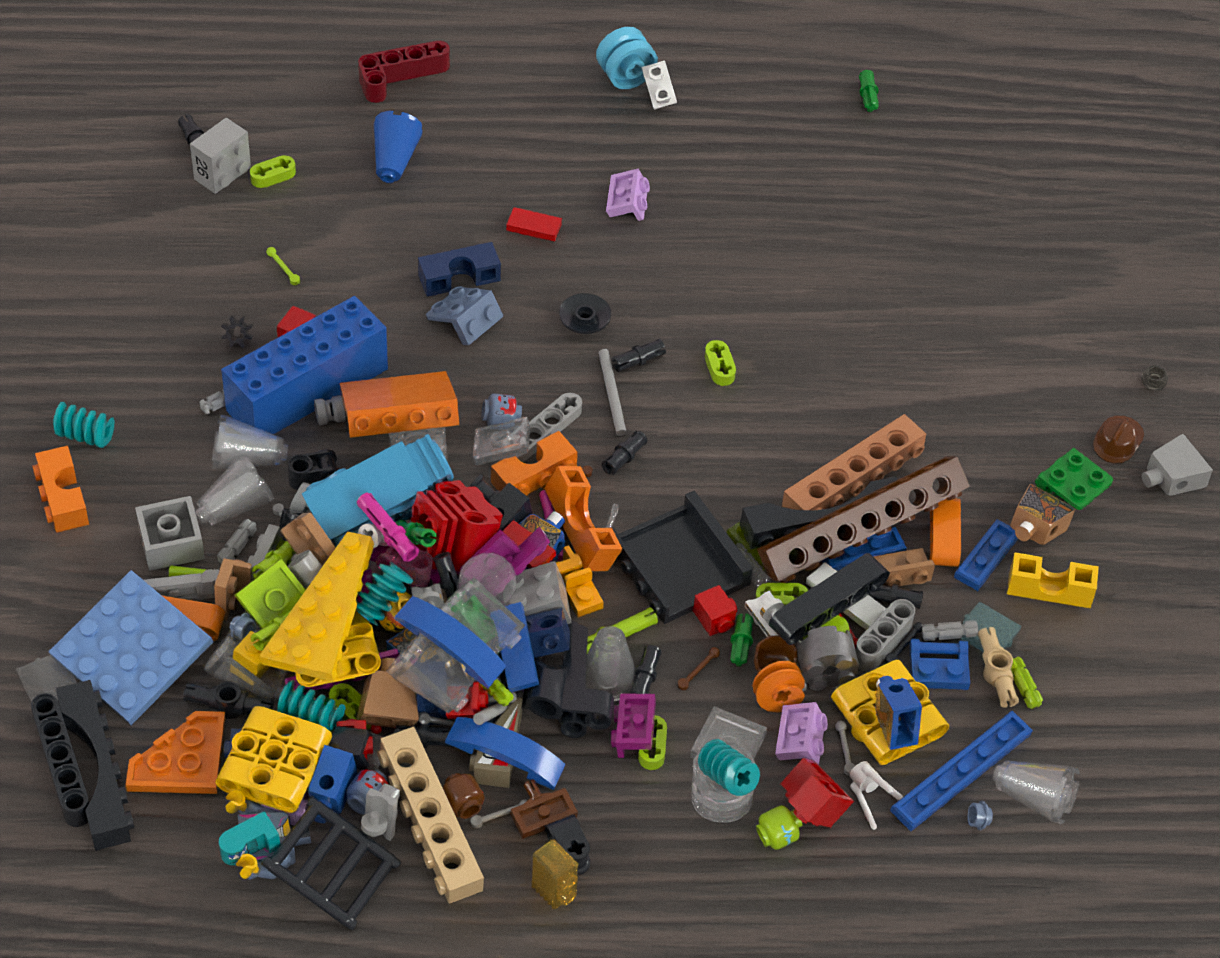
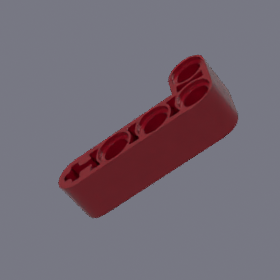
(399, 65)

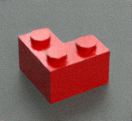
(815, 794)

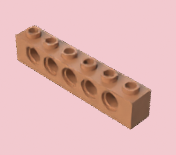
(857, 467)

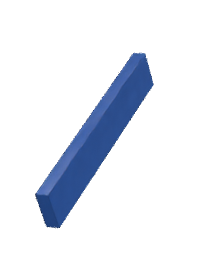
(961, 770)

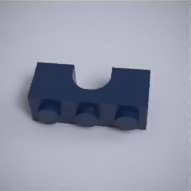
(476, 261)

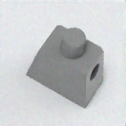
(1177, 468)

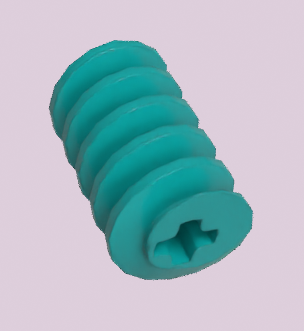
(83, 427)
(382, 591)
(305, 707)
(728, 767)

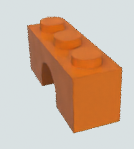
(550, 454)
(65, 506)

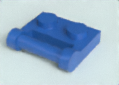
(939, 672)

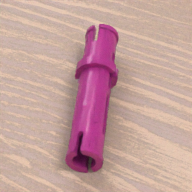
(393, 534)

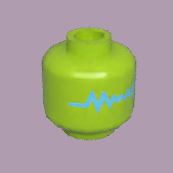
(778, 827)

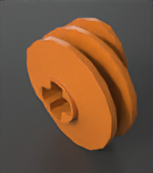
(779, 686)

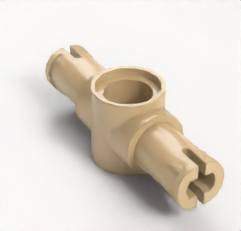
(995, 657)

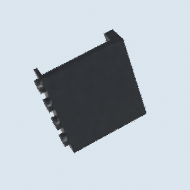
(681, 557)

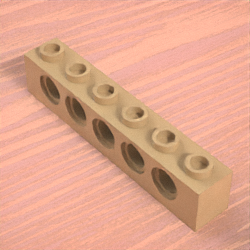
(407, 748)

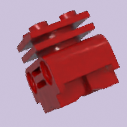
(459, 519)

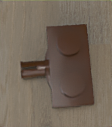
(541, 809)

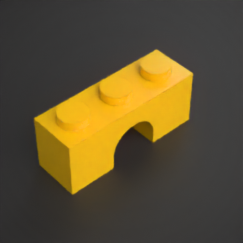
(1071, 587)

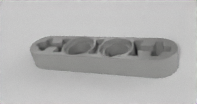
(555, 410)

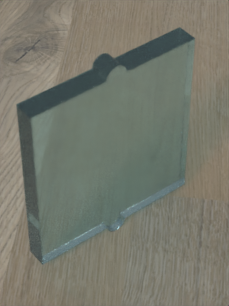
(987, 617)

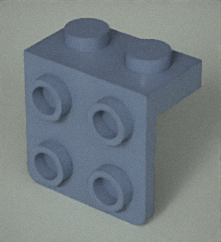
(469, 310)

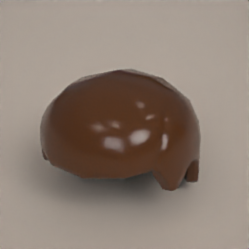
(773, 650)

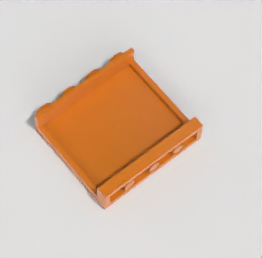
(399, 404)

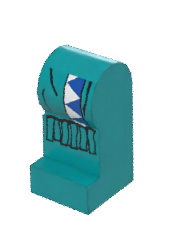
(248, 838)

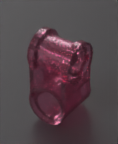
(419, 568)

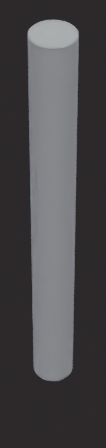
(612, 392)

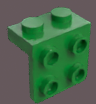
(1074, 479)

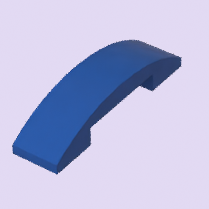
(453, 638)
(507, 747)

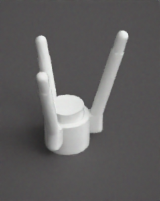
(868, 779)

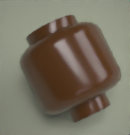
(463, 795)

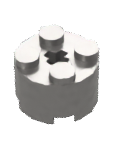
(827, 657)

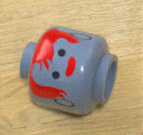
(500, 409)
(360, 786)

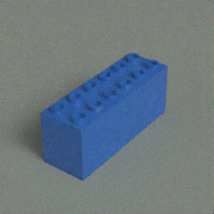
(306, 364)

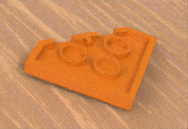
(181, 758)

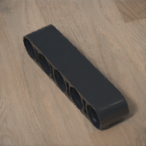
(829, 598)
(61, 770)

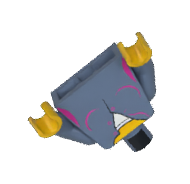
(252, 863)

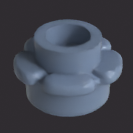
(241, 626)
(979, 815)

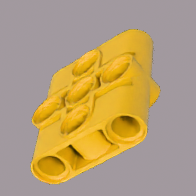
(358, 658)
(858, 705)
(264, 737)

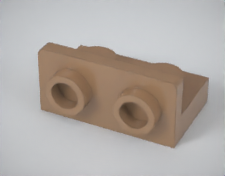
(306, 534)
(907, 567)
(231, 579)

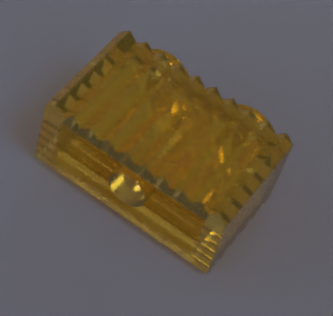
(554, 874)

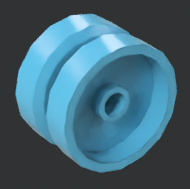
(624, 55)

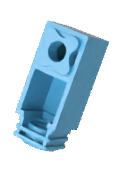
(389, 476)

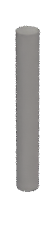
(492, 711)

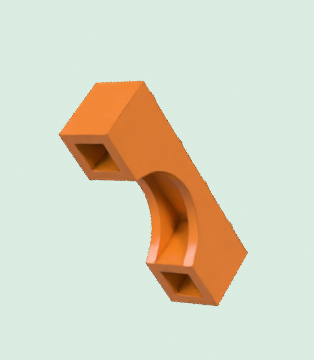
(569, 495)

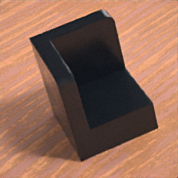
(351, 741)

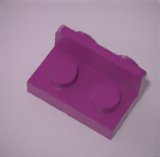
(634, 723)

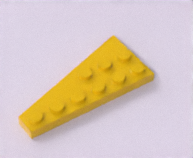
(321, 619)

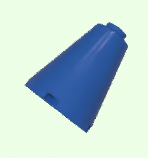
(394, 143)

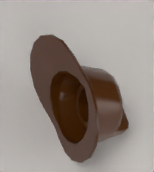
(1118, 439)

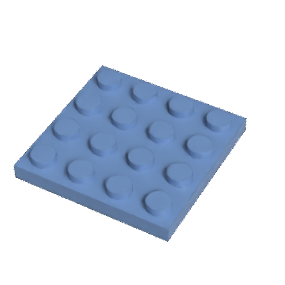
(131, 647)

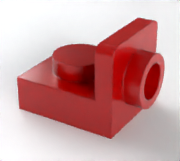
(477, 702)

